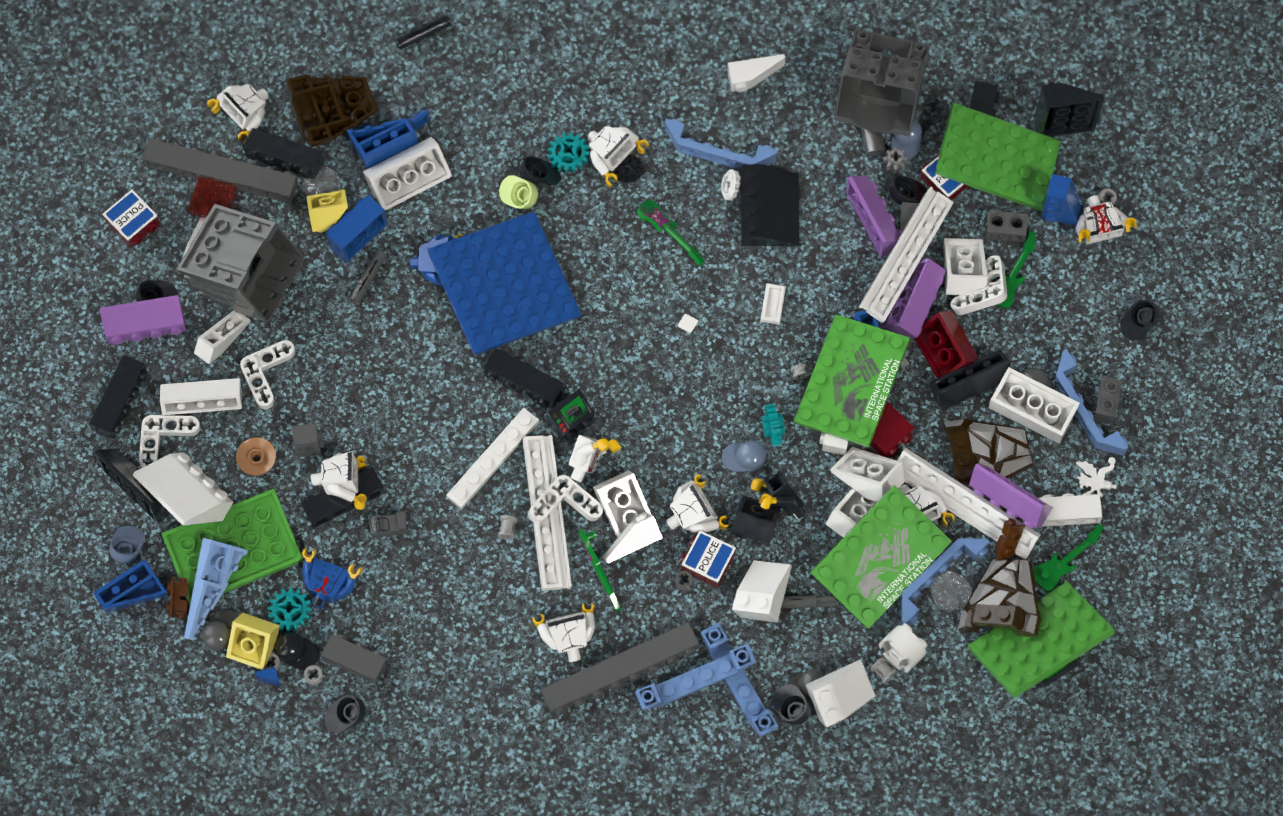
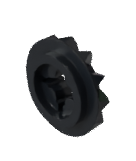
(632, 174)

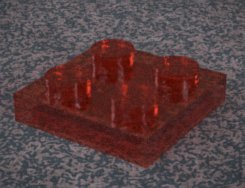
(209, 193)

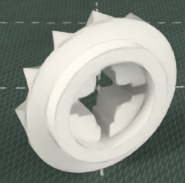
(730, 185)

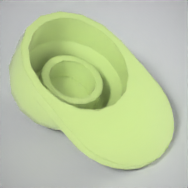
(518, 192)

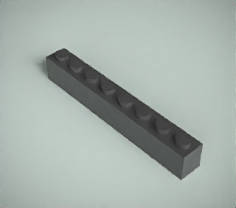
(196, 163)
(620, 669)

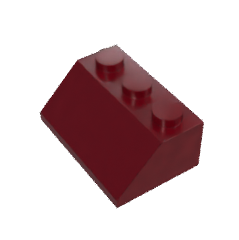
(945, 344)

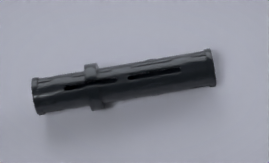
(423, 32)

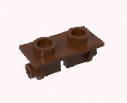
(1007, 545)
(177, 589)

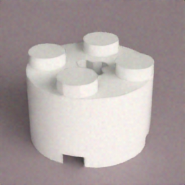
(903, 647)

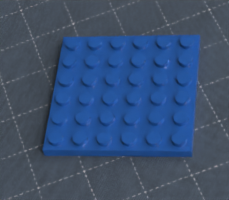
(504, 283)

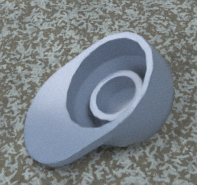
(910, 145)
(744, 456)
(126, 544)

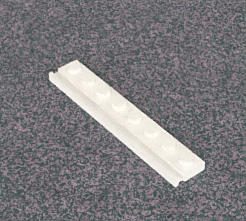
(906, 255)
(963, 501)
(549, 533)

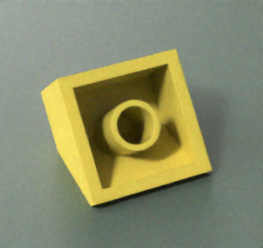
(326, 209)
(252, 640)

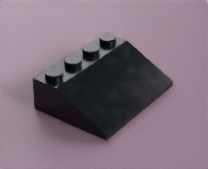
(1066, 110)
(769, 206)
(120, 470)

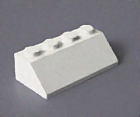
(407, 173)
(1033, 405)

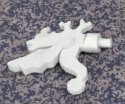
(1097, 480)

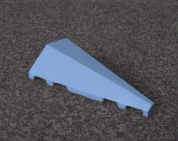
(213, 571)

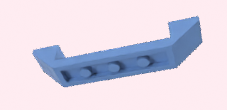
(675, 129)
(1113, 443)
(972, 547)
(696, 679)
(739, 685)

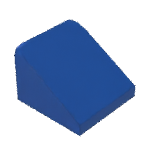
(419, 119)
(268, 676)

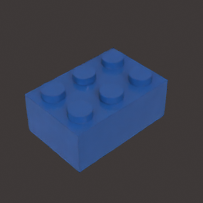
(356, 228)

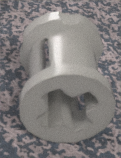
(507, 527)
(883, 670)

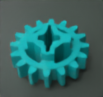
(570, 145)
(773, 425)
(282, 608)

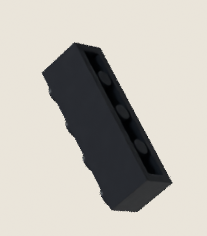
(984, 97)
(283, 153)
(524, 379)
(970, 380)
(118, 397)
(326, 507)

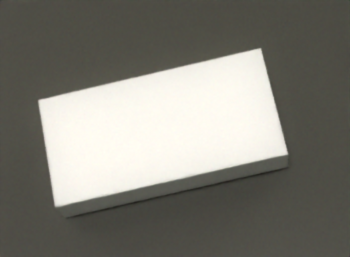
(773, 304)

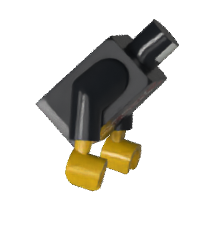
(781, 495)

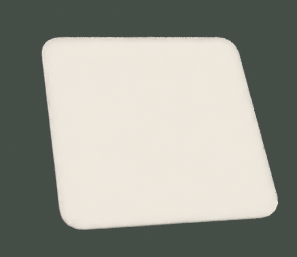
(687, 323)

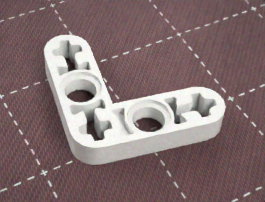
(990, 290)
(259, 366)
(155, 432)
(567, 494)

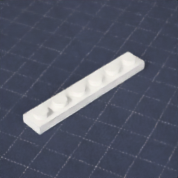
(492, 458)

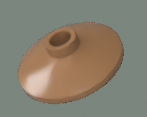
(252, 448)

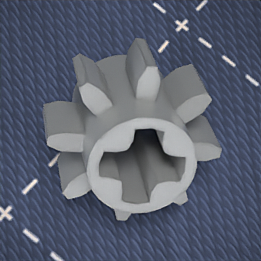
(895, 154)

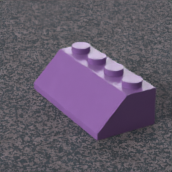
(873, 213)
(915, 300)
(143, 319)
(1009, 495)

